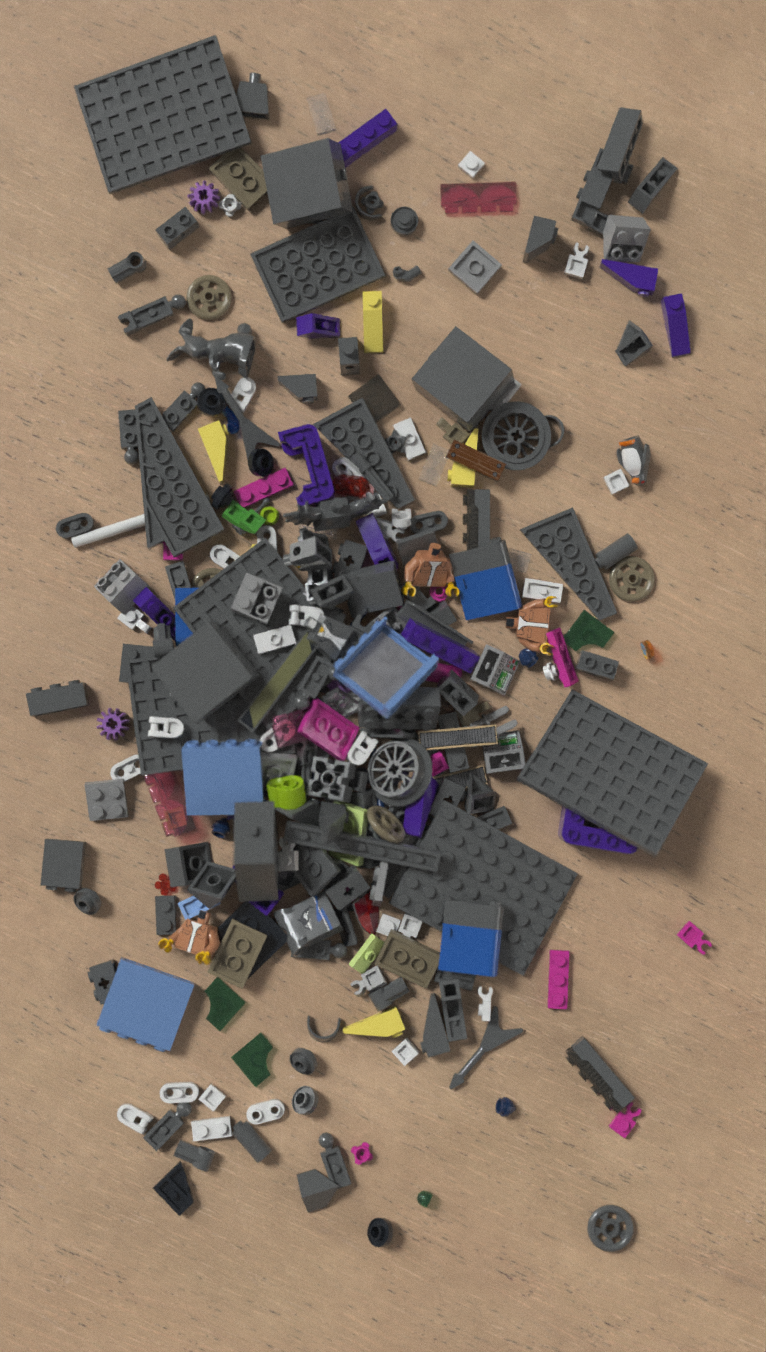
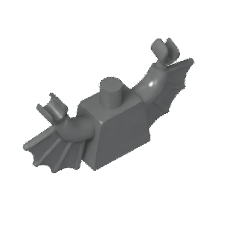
(334, 512)

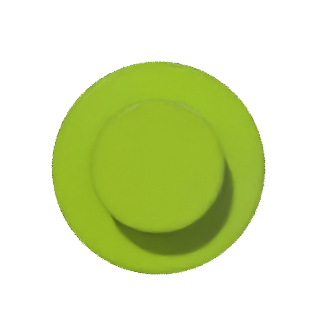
(271, 515)

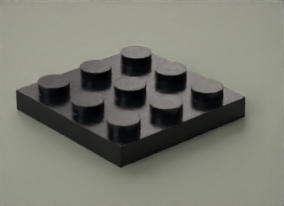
(256, 919)

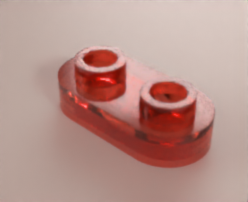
(349, 485)

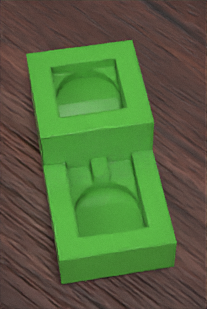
(242, 518)

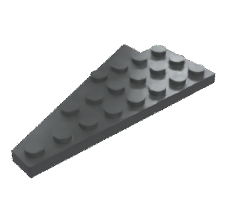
(172, 497)

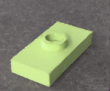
(367, 954)

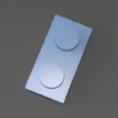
(191, 907)

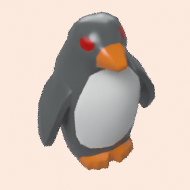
(635, 459)

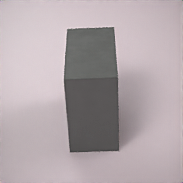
(307, 183)
(463, 379)
(205, 671)
(256, 851)

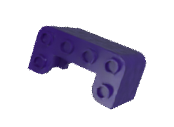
(306, 440)
(573, 832)

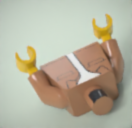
(429, 569)
(533, 624)
(195, 937)

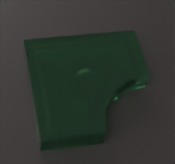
(587, 631)
(223, 1002)
(253, 1059)

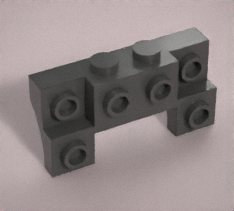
(593, 195)
(315, 577)

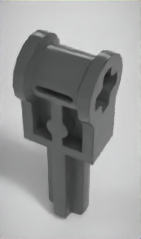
(305, 758)

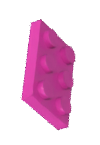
(328, 729)

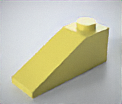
(372, 322)
(215, 442)
(460, 475)
(381, 1024)

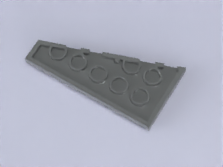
(356, 430)
(568, 553)

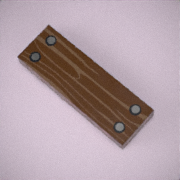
(475, 460)

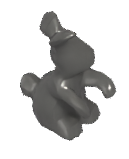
(235, 349)

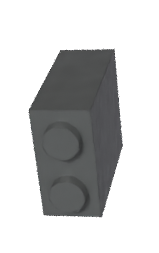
(63, 864)

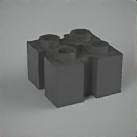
(324, 771)

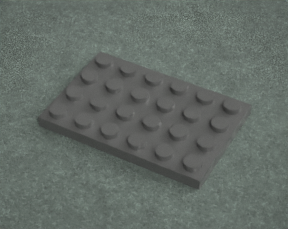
(317, 265)

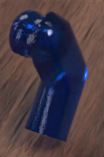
(233, 423)

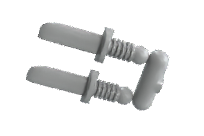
(486, 719)

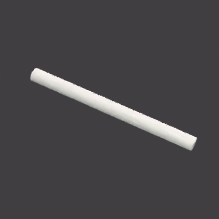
(110, 530)

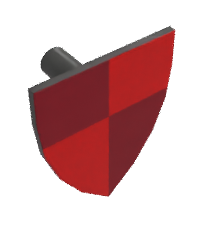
(366, 913)

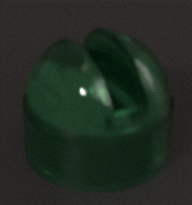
(424, 1198)

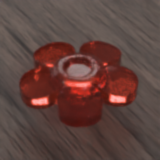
(164, 884)

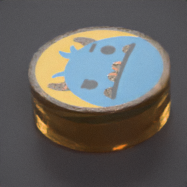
(647, 649)

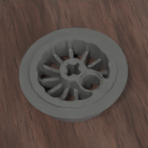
(531, 414)
(397, 770)

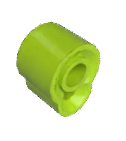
(287, 792)

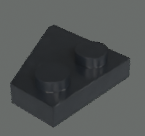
(175, 1189)

